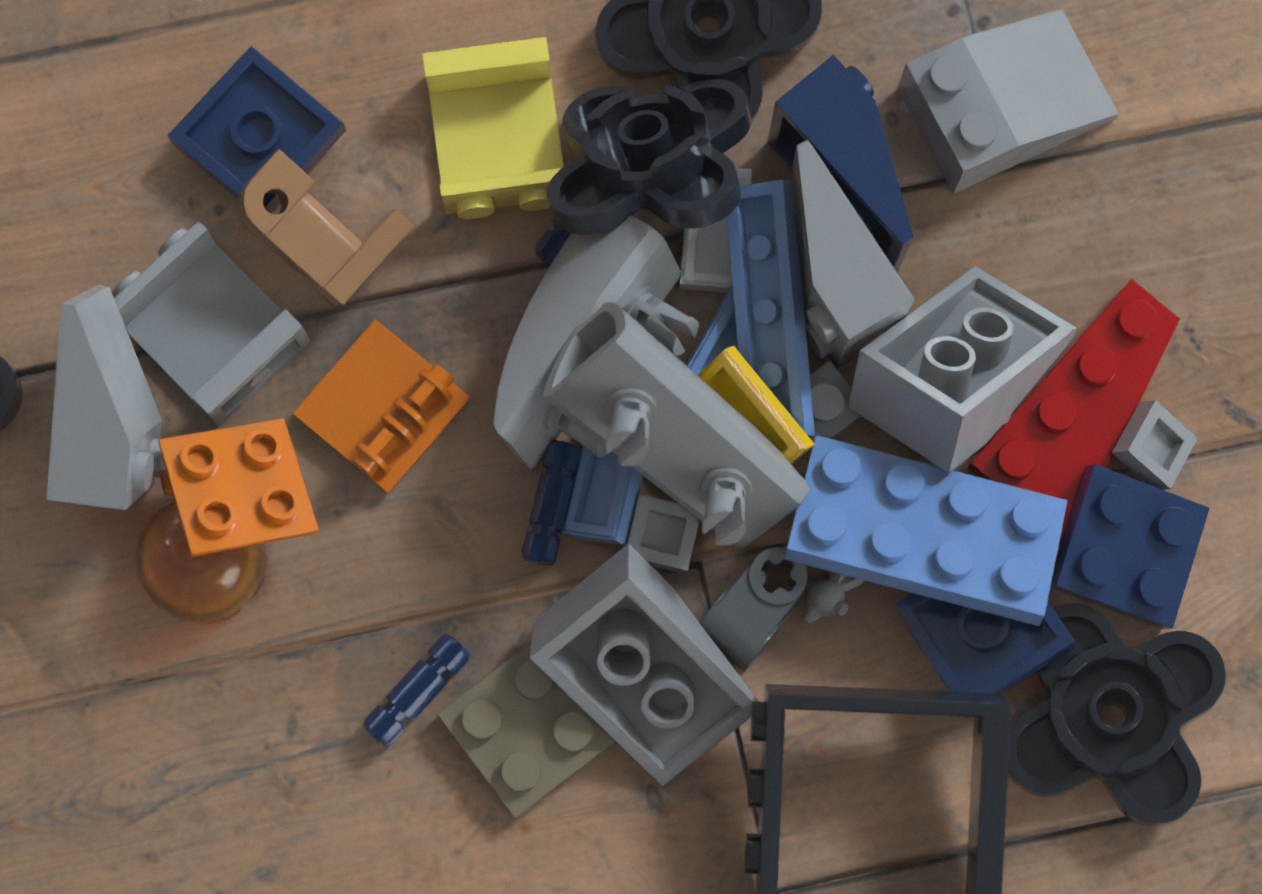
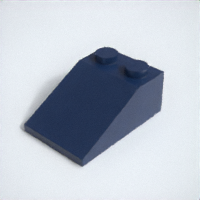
(844, 126)

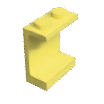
(494, 126)

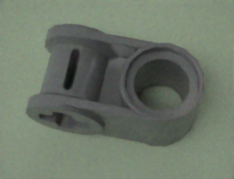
(747, 614)

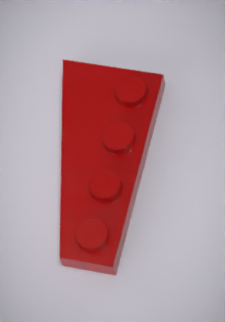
(1082, 402)

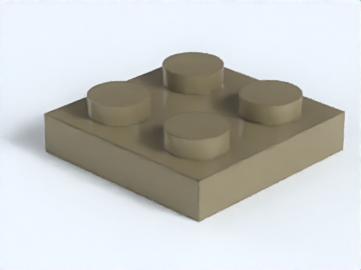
(523, 732)

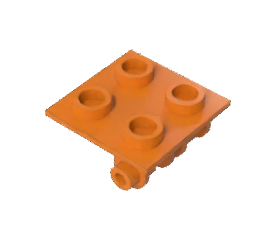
(382, 406)
(236, 487)

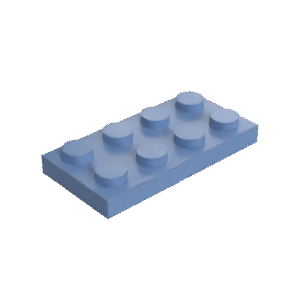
(927, 530)

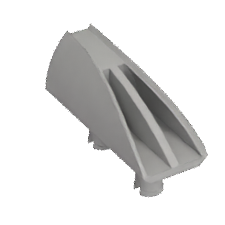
(616, 266)
(672, 428)

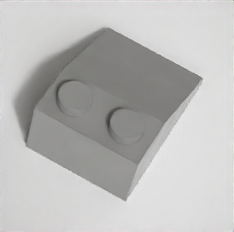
(1003, 97)
(845, 276)
(957, 367)
(102, 409)
(641, 665)

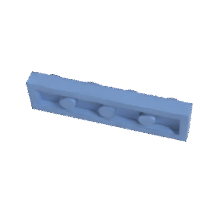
(771, 295)

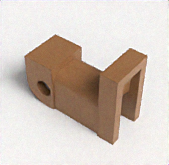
(310, 236)

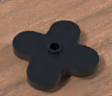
(663, 38)
(650, 156)
(1145, 758)

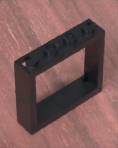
(988, 768)

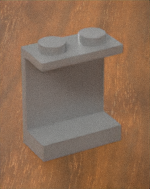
(207, 323)

